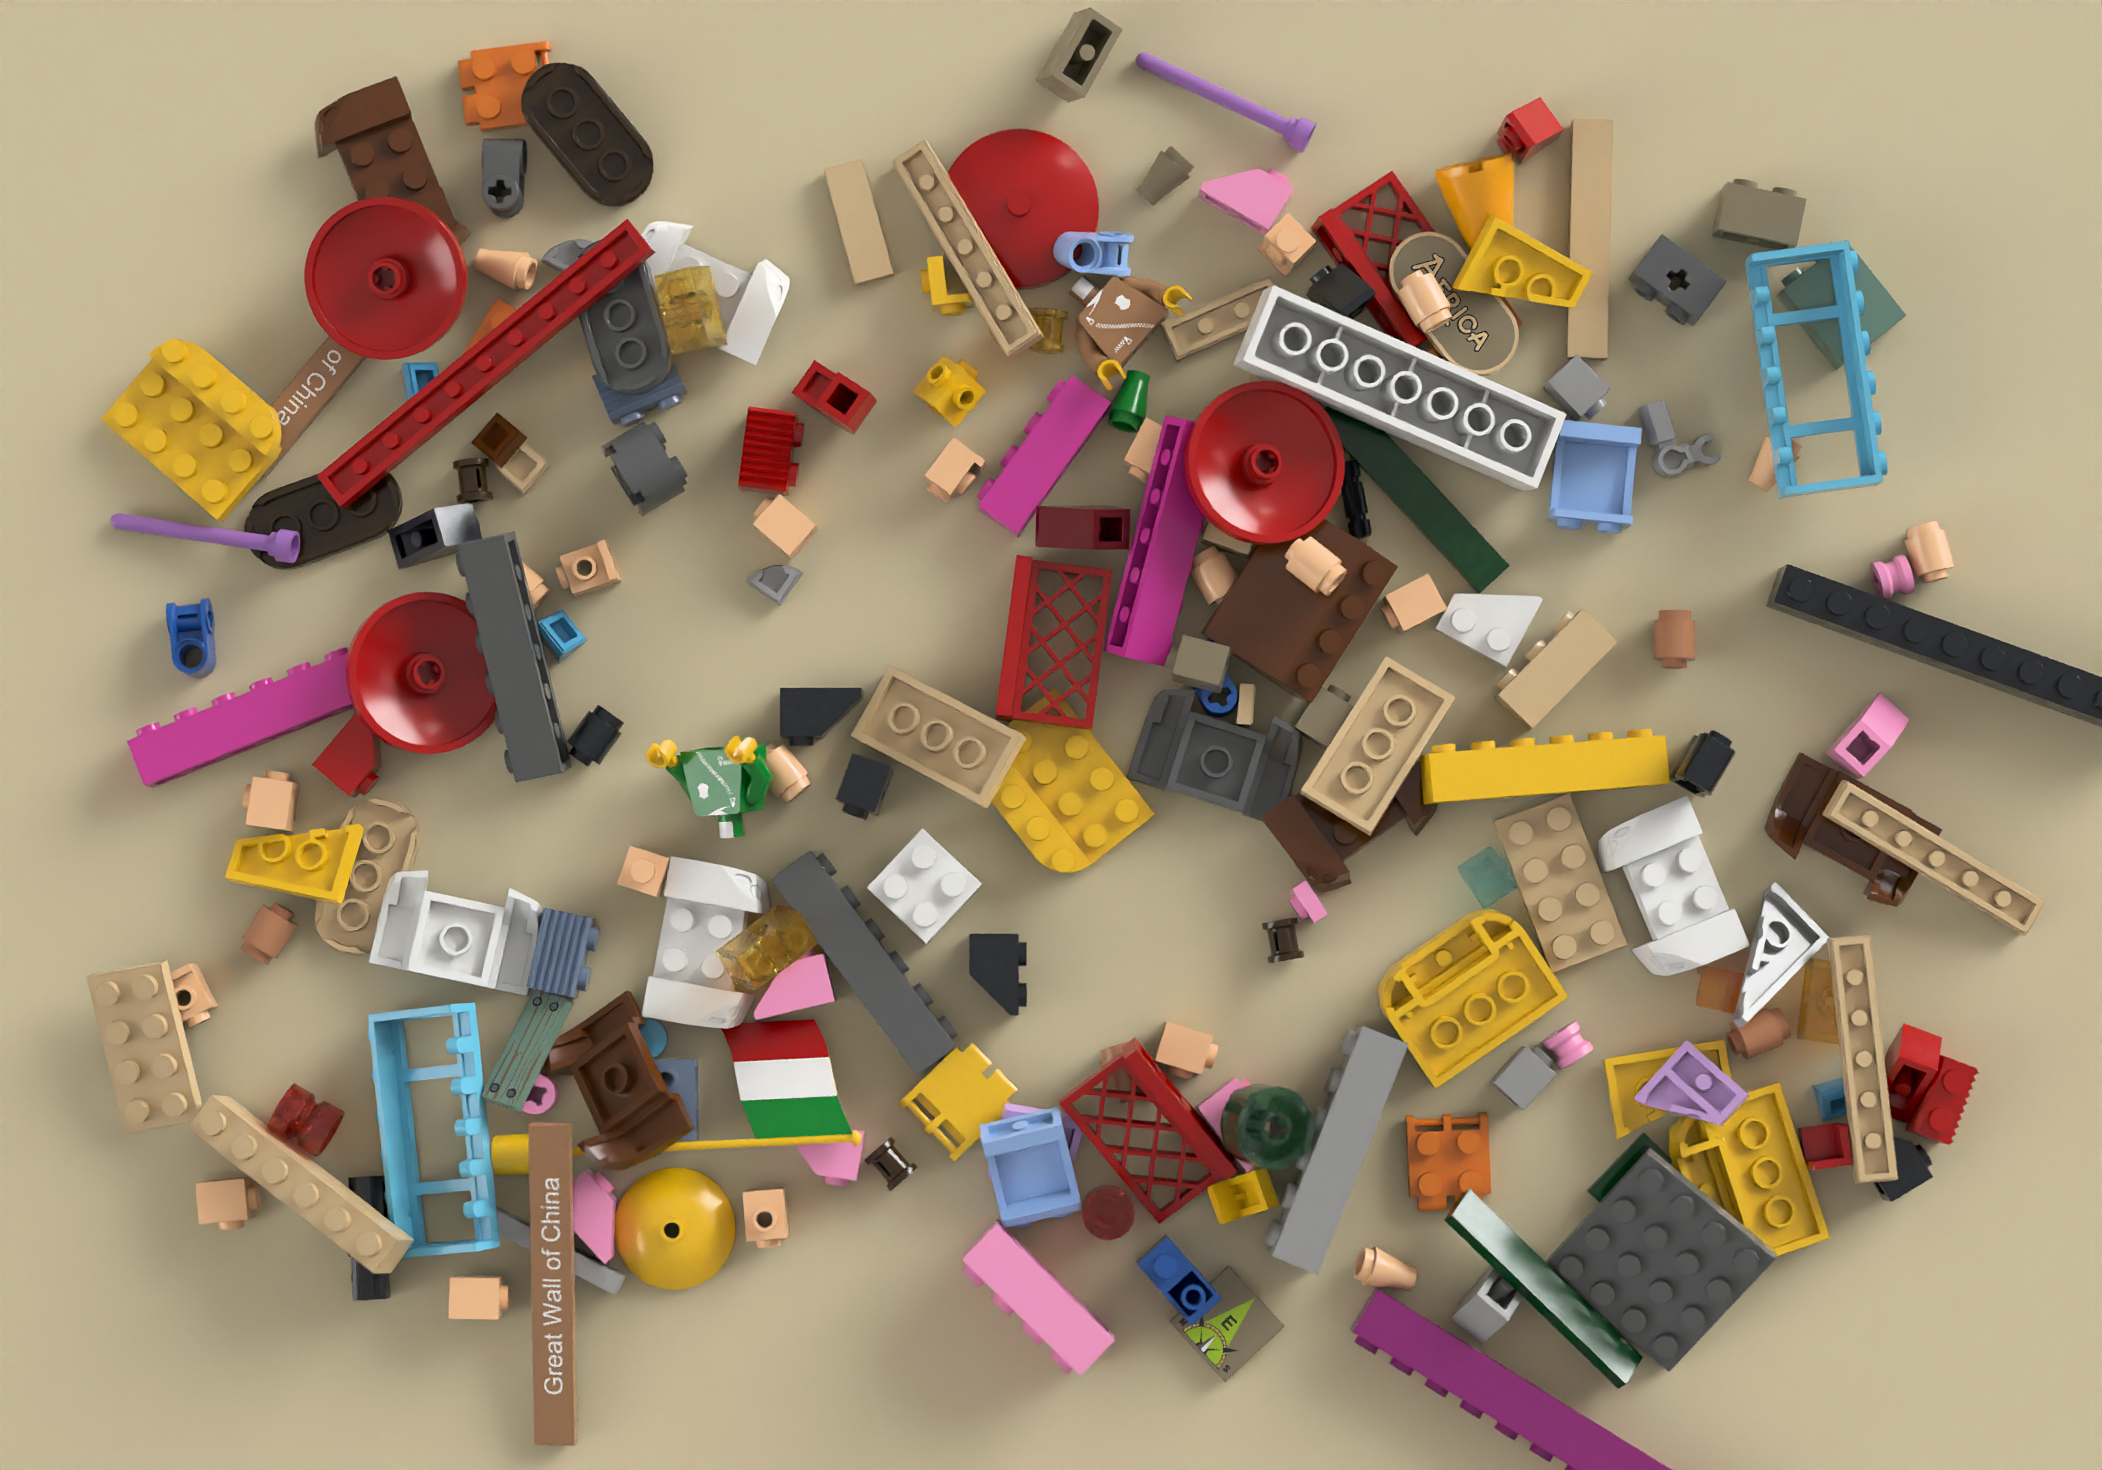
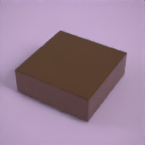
(499, 440)

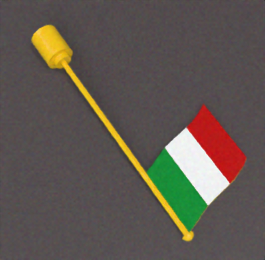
(781, 1082)

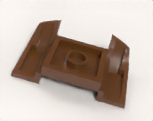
(381, 147)
(1799, 820)
(1323, 841)
(619, 1086)

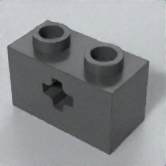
(1695, 291)

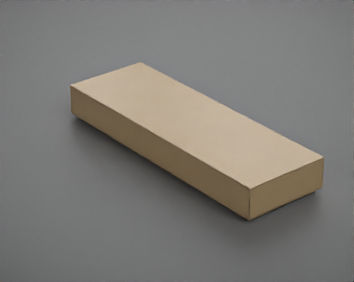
(858, 222)
(1213, 321)

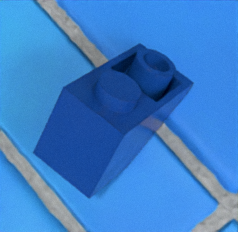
(1178, 1279)

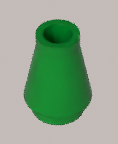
(1130, 403)

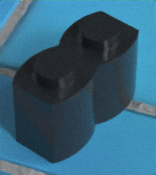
(1703, 763)

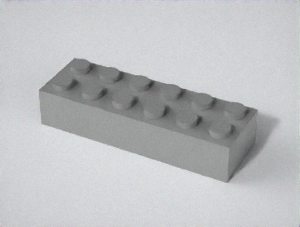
(1337, 1150)

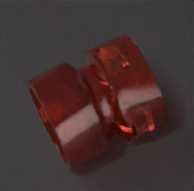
(306, 1120)
(1108, 1212)

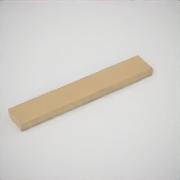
(1590, 235)
(968, 249)
(1933, 857)
(1862, 1059)

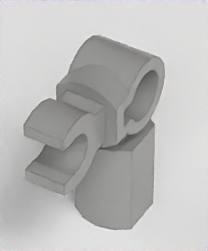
(1671, 458)

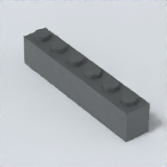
(513, 657)
(865, 963)

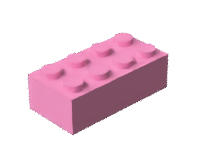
(1038, 1297)

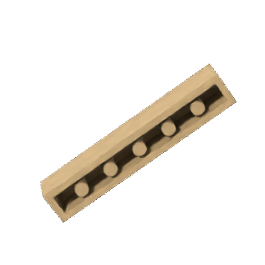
(301, 1184)

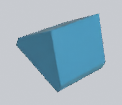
(417, 375)
(560, 635)
(1830, 1099)

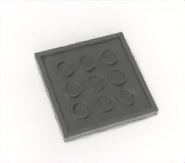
(1660, 1259)

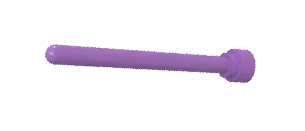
(1294, 131)
(282, 544)

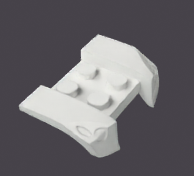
(745, 300)
(1673, 889)
(702, 913)
(456, 935)

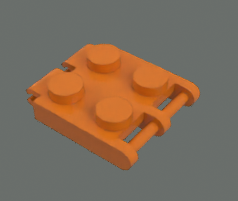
(499, 81)
(1447, 1160)

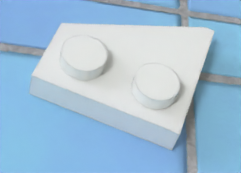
(1489, 623)

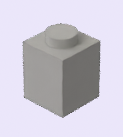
(1577, 389)
(1524, 1076)

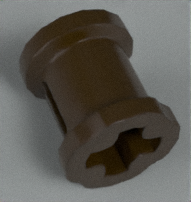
(472, 480)
(1283, 940)
(891, 1163)

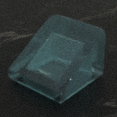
(1487, 877)

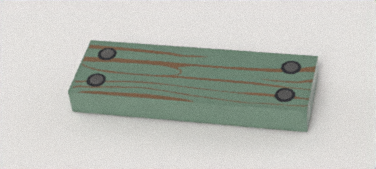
(527, 1050)

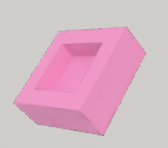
(1306, 903)

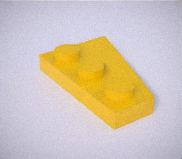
(1520, 267)
(298, 864)
(1631, 1072)

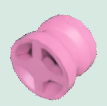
(1892, 577)
(1567, 1045)
(543, 1091)

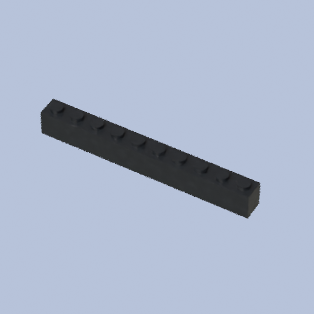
(1937, 643)

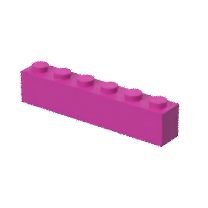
(1158, 555)
(242, 721)

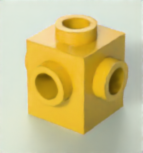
(950, 390)

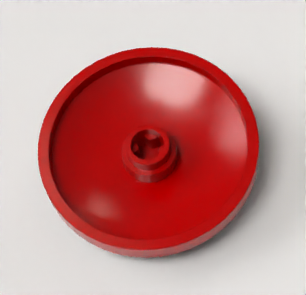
(1023, 197)
(385, 278)
(1264, 463)
(420, 674)

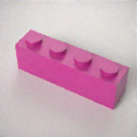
(1043, 456)

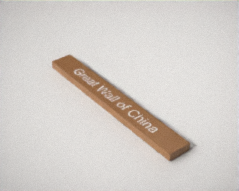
(320, 382)
(553, 1283)

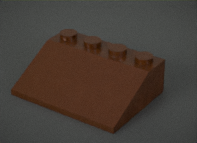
(1286, 626)

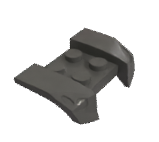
(1215, 758)

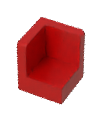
(1825, 1146)

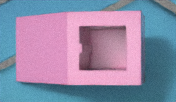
(1868, 737)

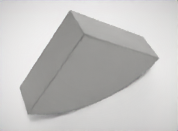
(564, 254)
(775, 581)

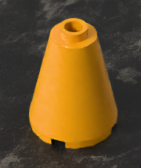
(1477, 191)

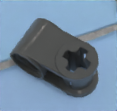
(504, 168)

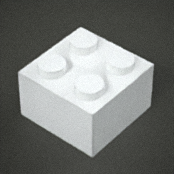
(924, 886)

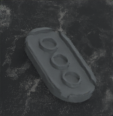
(628, 334)

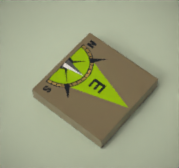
(1231, 1328)

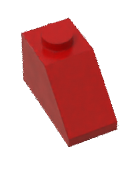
(352, 759)
(1910, 1069)

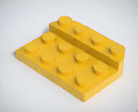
(198, 425)
(1067, 794)
(1467, 992)
(1753, 1170)

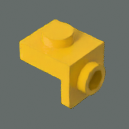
(934, 282)
(1242, 1195)

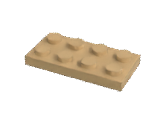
(938, 737)
(1378, 745)
(1560, 883)
(145, 1046)

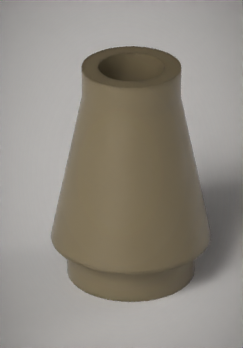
(1165, 175)

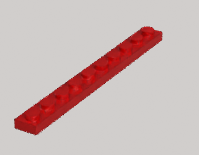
(485, 364)

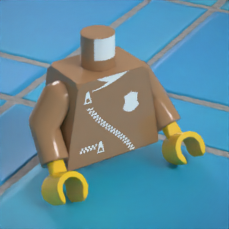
(1120, 320)

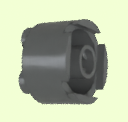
(645, 467)

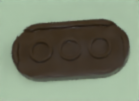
(587, 134)
(321, 522)

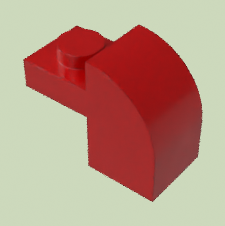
(835, 397)

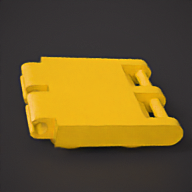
(960, 1098)

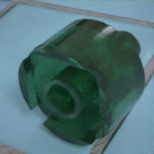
(1245, 1120)

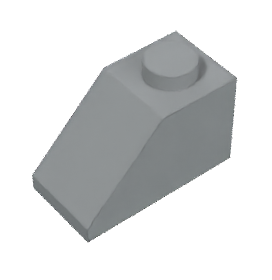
(1487, 1306)

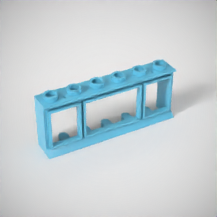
(1854, 345)
(397, 1129)

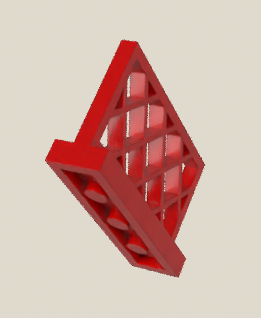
(1344, 248)
(1018, 642)
(1175, 1109)

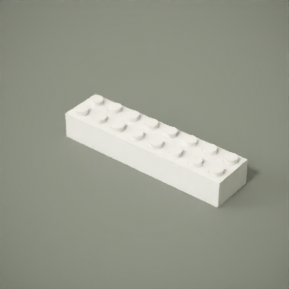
(1400, 389)

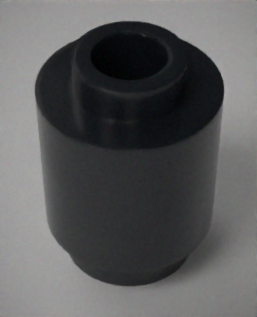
(595, 736)

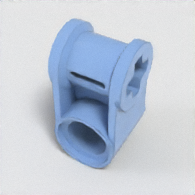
(1101, 252)

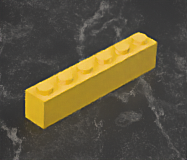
(1545, 768)

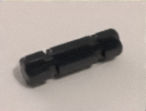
(1355, 501)

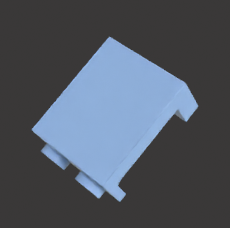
(1593, 476)
(1030, 1167)

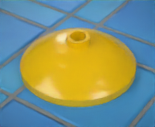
(704, 1222)

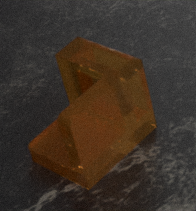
(1718, 989)

